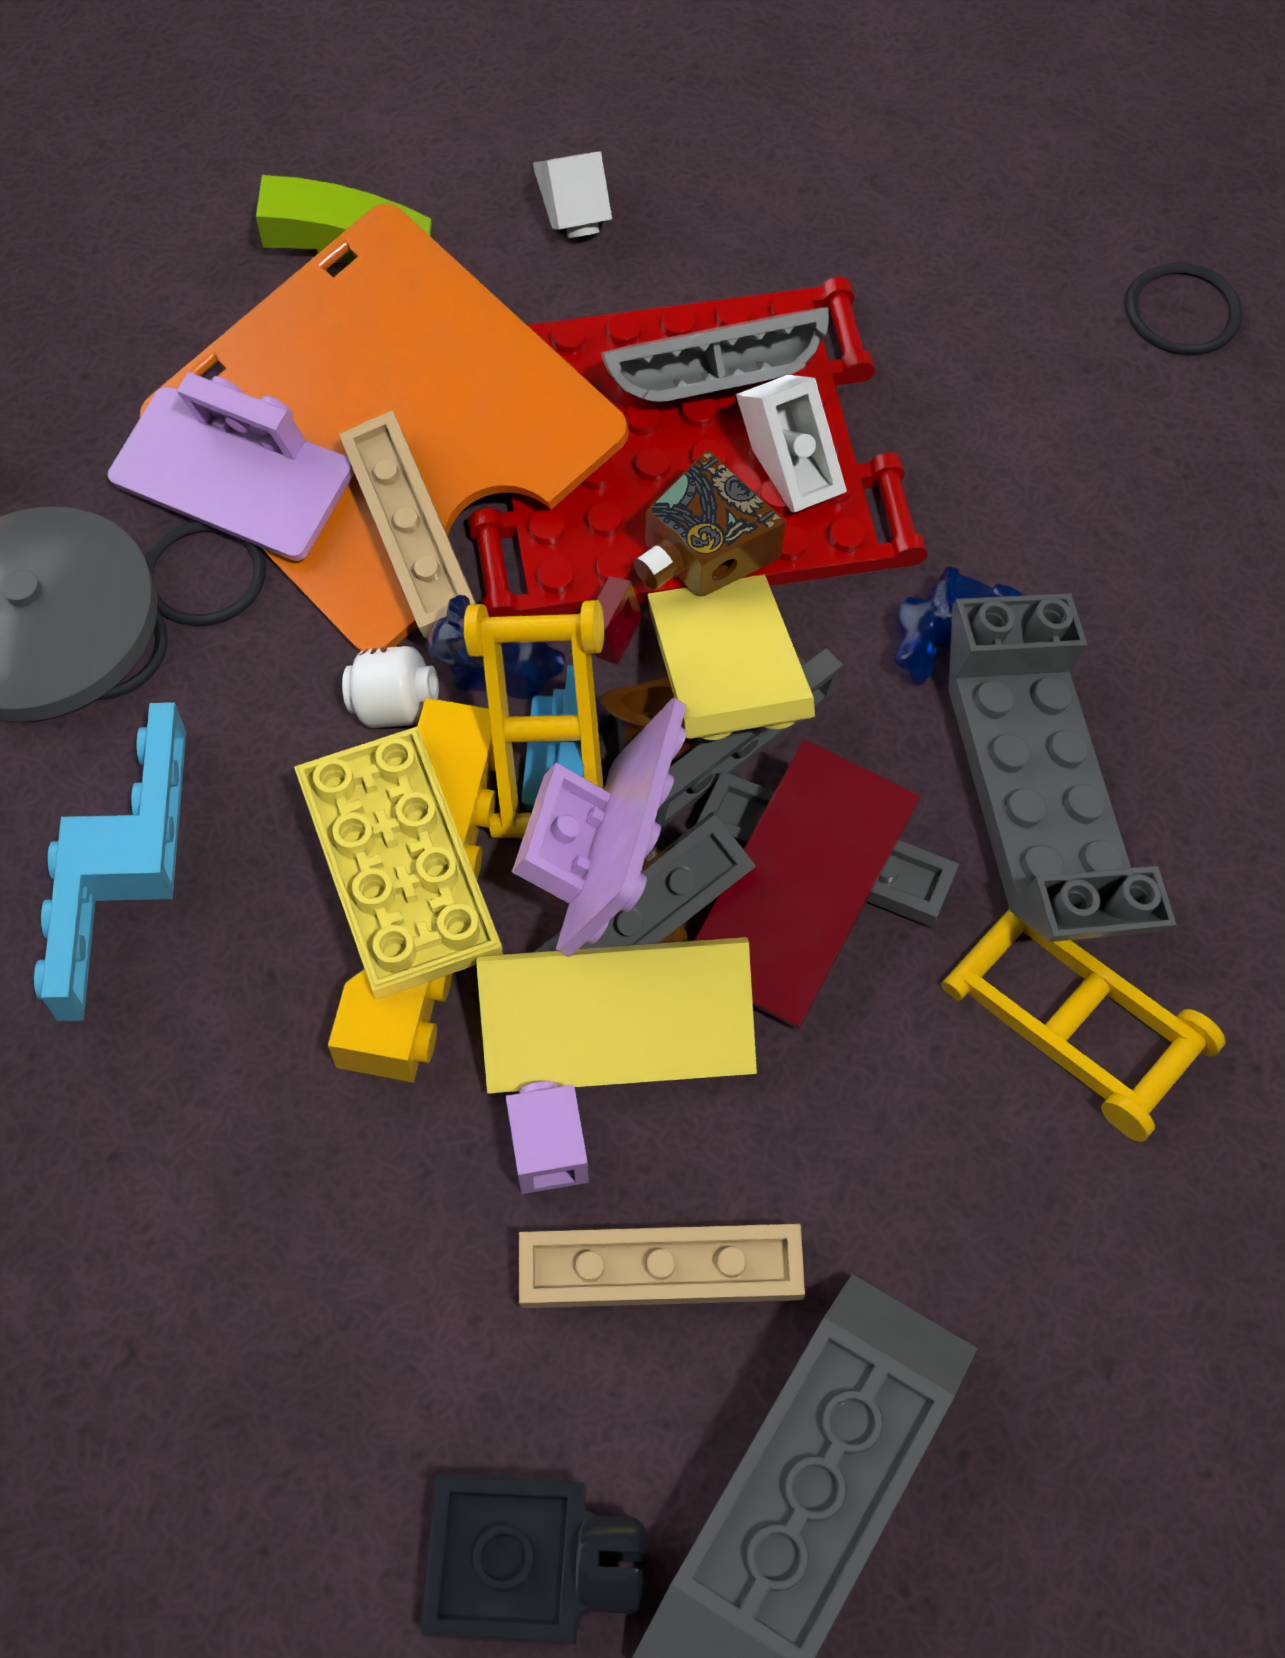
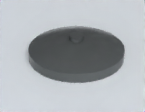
(71, 610)

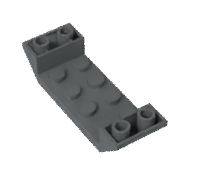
(1041, 773)
(814, 1485)

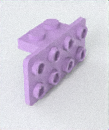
(232, 465)
(594, 840)

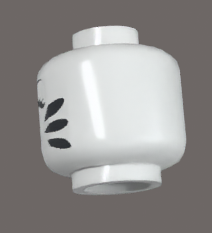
(389, 686)

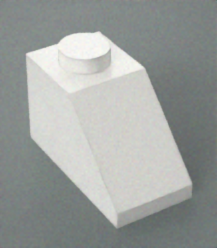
(574, 192)
(793, 440)

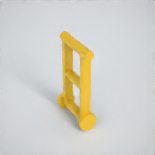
(484, 639)
(1124, 1108)

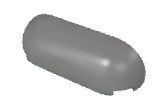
(718, 356)

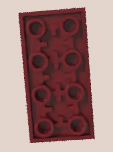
(813, 873)

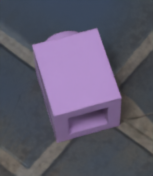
(547, 1137)

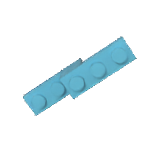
(111, 861)

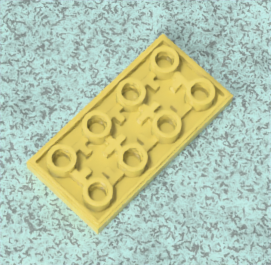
(730, 659)
(397, 862)
(617, 1014)

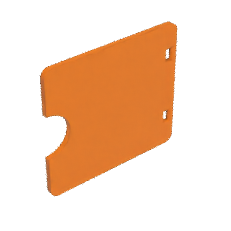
(462, 373)

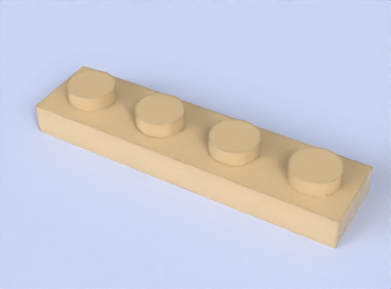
(405, 518)
(661, 1266)

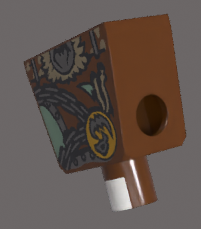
(708, 530)

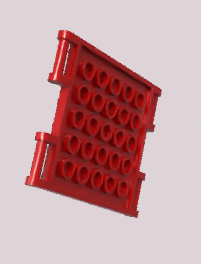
(603, 520)

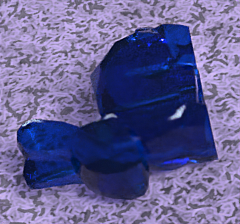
(928, 621)
(525, 663)

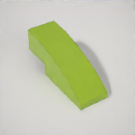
(314, 212)

